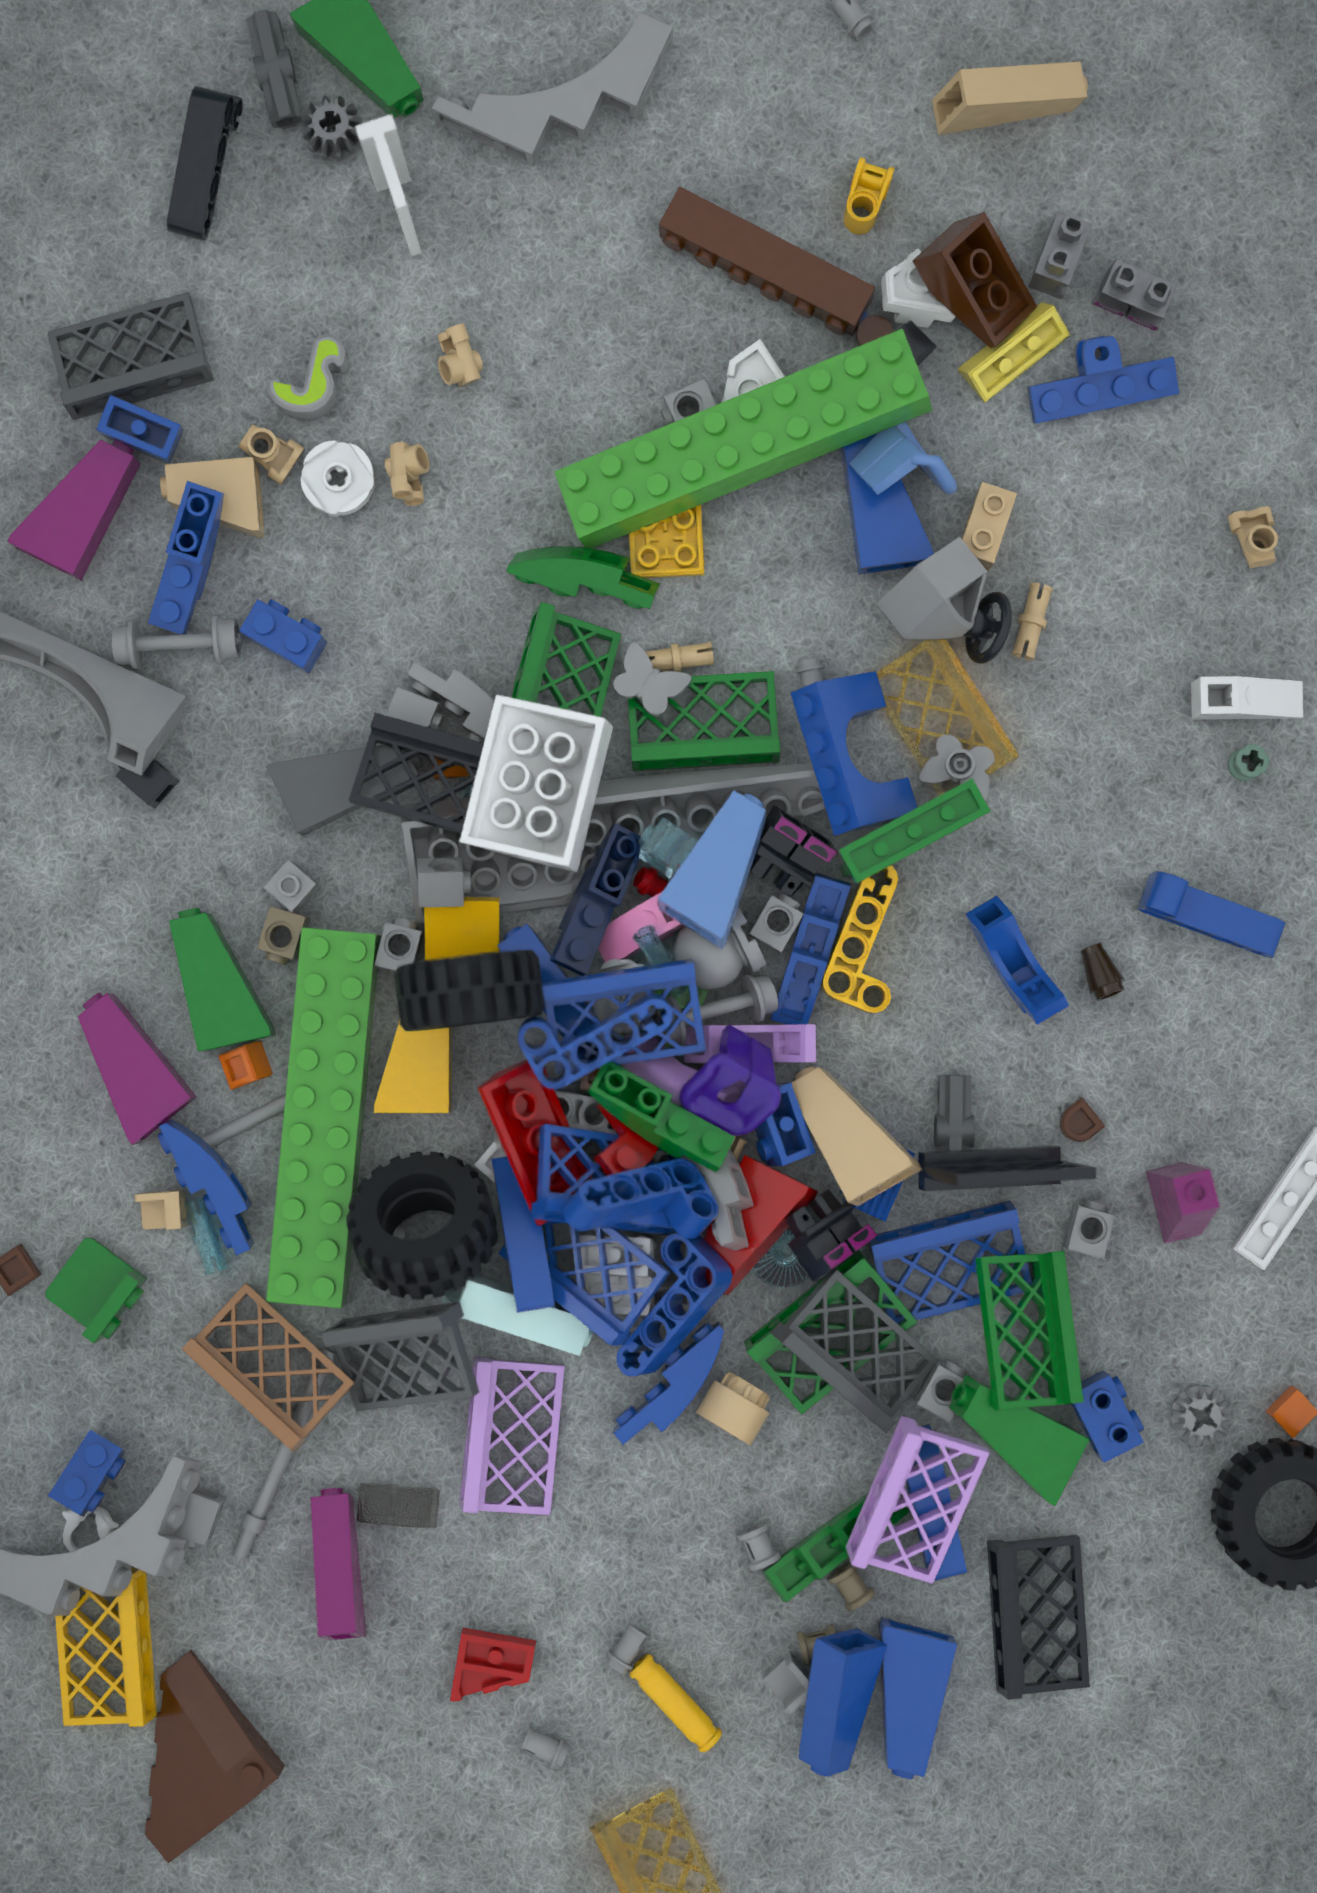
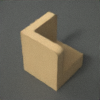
(163, 1209)

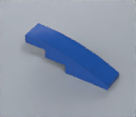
(811, 950)
(522, 1242)

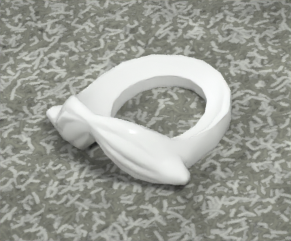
(103, 1520)

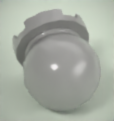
(718, 966)

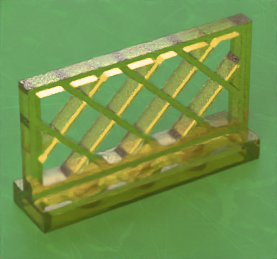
(964, 691)
(623, 1868)

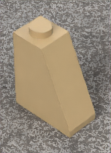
(234, 477)

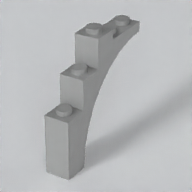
(105, 1566)

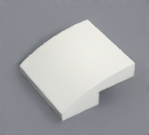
(618, 1277)

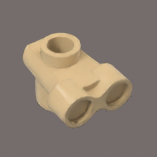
(461, 362)
(279, 456)
(404, 469)
(1255, 530)

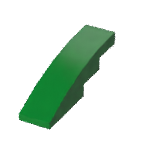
(817, 1552)

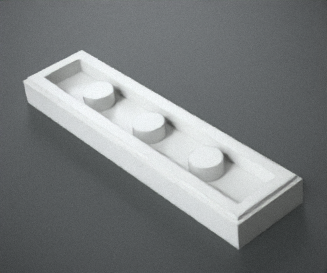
(1281, 1207)

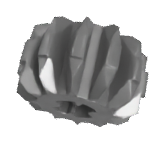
(318, 127)

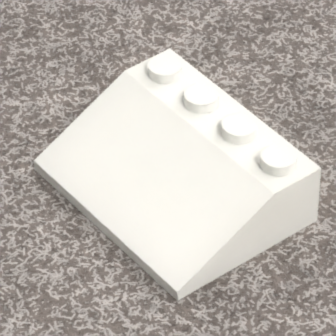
(537, 782)

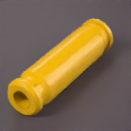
(675, 1703)

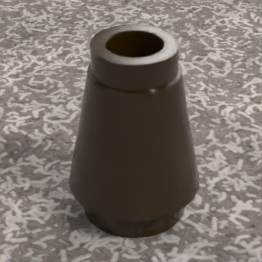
(1101, 972)

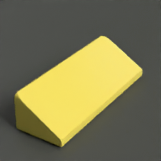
(1030, 341)

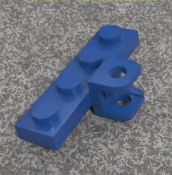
(1102, 383)

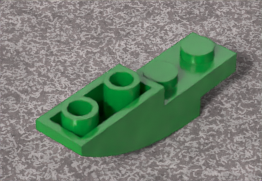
(570, 567)
(657, 1119)

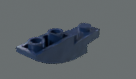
(595, 899)

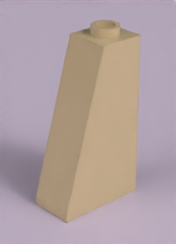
(1008, 95)
(851, 1140)

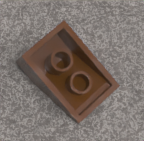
(976, 279)

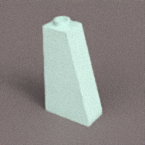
(494, 1306)

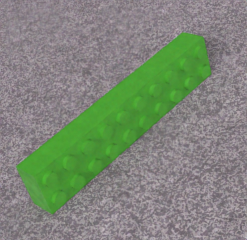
(744, 440)
(323, 1117)

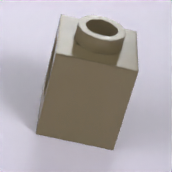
(276, 919)

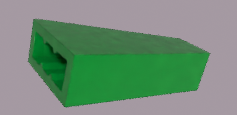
(362, 50)
(215, 987)
(1025, 1439)

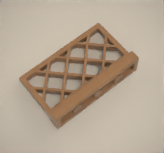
(247, 1392)

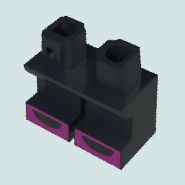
(793, 849)
(831, 1240)

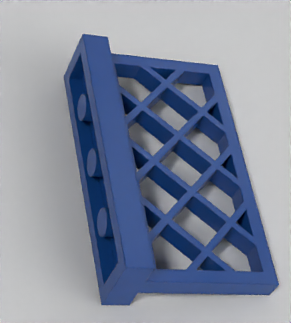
(622, 983)
(551, 1205)
(940, 1233)
(587, 1307)

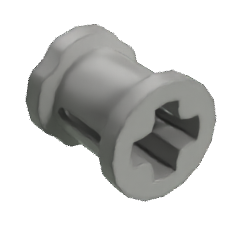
(758, 1546)

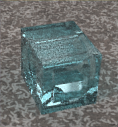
(665, 847)

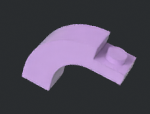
(786, 1042)
(671, 1074)

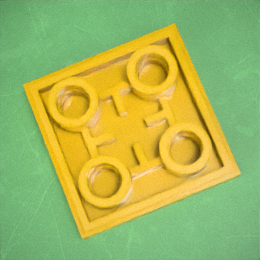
(669, 547)
(462, 929)

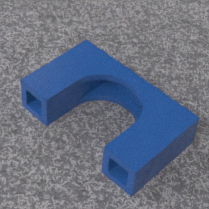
(848, 796)

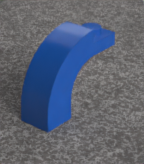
(1014, 962)

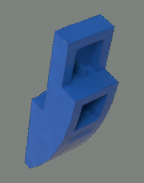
(189, 558)
(202, 1168)
(685, 1376)

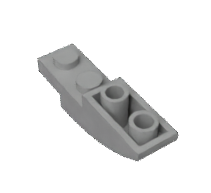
(460, 697)
(732, 1196)

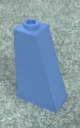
(714, 874)

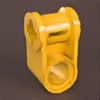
(866, 191)

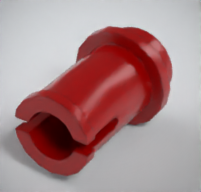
(649, 882)

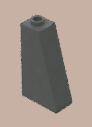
(320, 786)

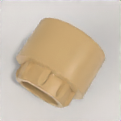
(735, 1407)

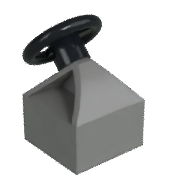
(944, 602)

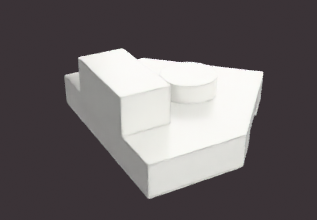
(909, 297)
(751, 370)

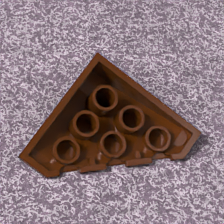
(205, 1759)

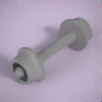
(129, 645)
(757, 997)

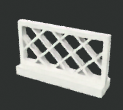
(389, 169)

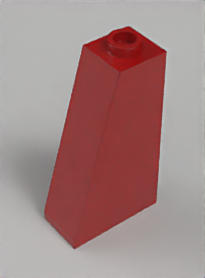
(774, 1200)

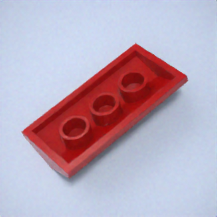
(517, 1110)

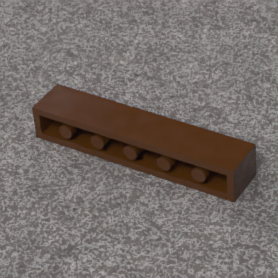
(765, 262)

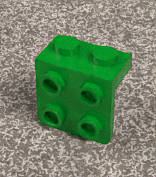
(96, 1289)

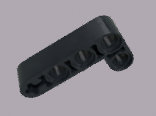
(201, 161)

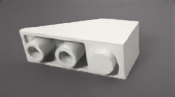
(1246, 698)

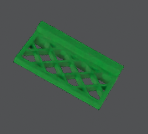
(536, 654)
(715, 750)
(913, 831)
(1052, 1328)
(764, 1344)

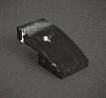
(398, 1505)

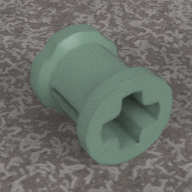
(1239, 768)

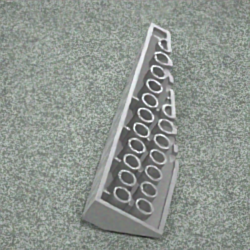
(682, 798)

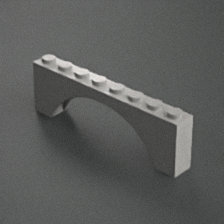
(130, 708)

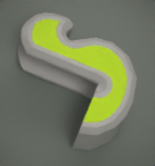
(319, 387)

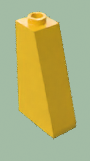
(417, 1073)

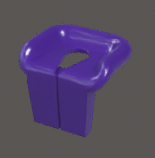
(742, 1060)

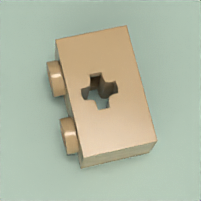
(988, 522)

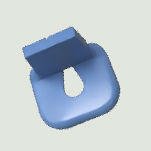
(894, 455)

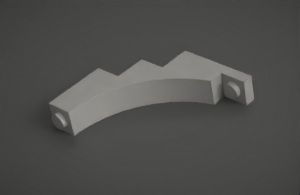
(523, 121)

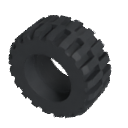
(469, 990)
(427, 1263)
(1237, 1507)

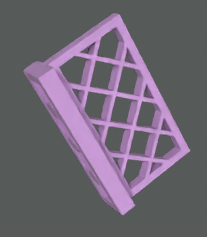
(479, 1442)
(885, 1494)

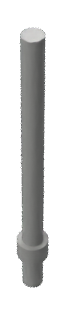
(255, 1519)

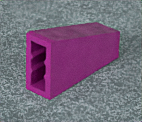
(78, 510)
(134, 1070)
(1183, 1199)
(336, 1566)

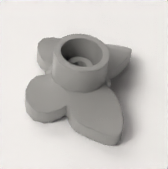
(648, 684)
(958, 764)

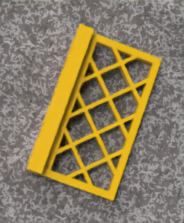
(134, 1653)

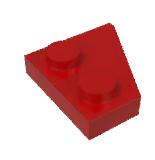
(490, 1661)

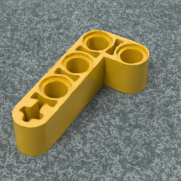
(866, 936)

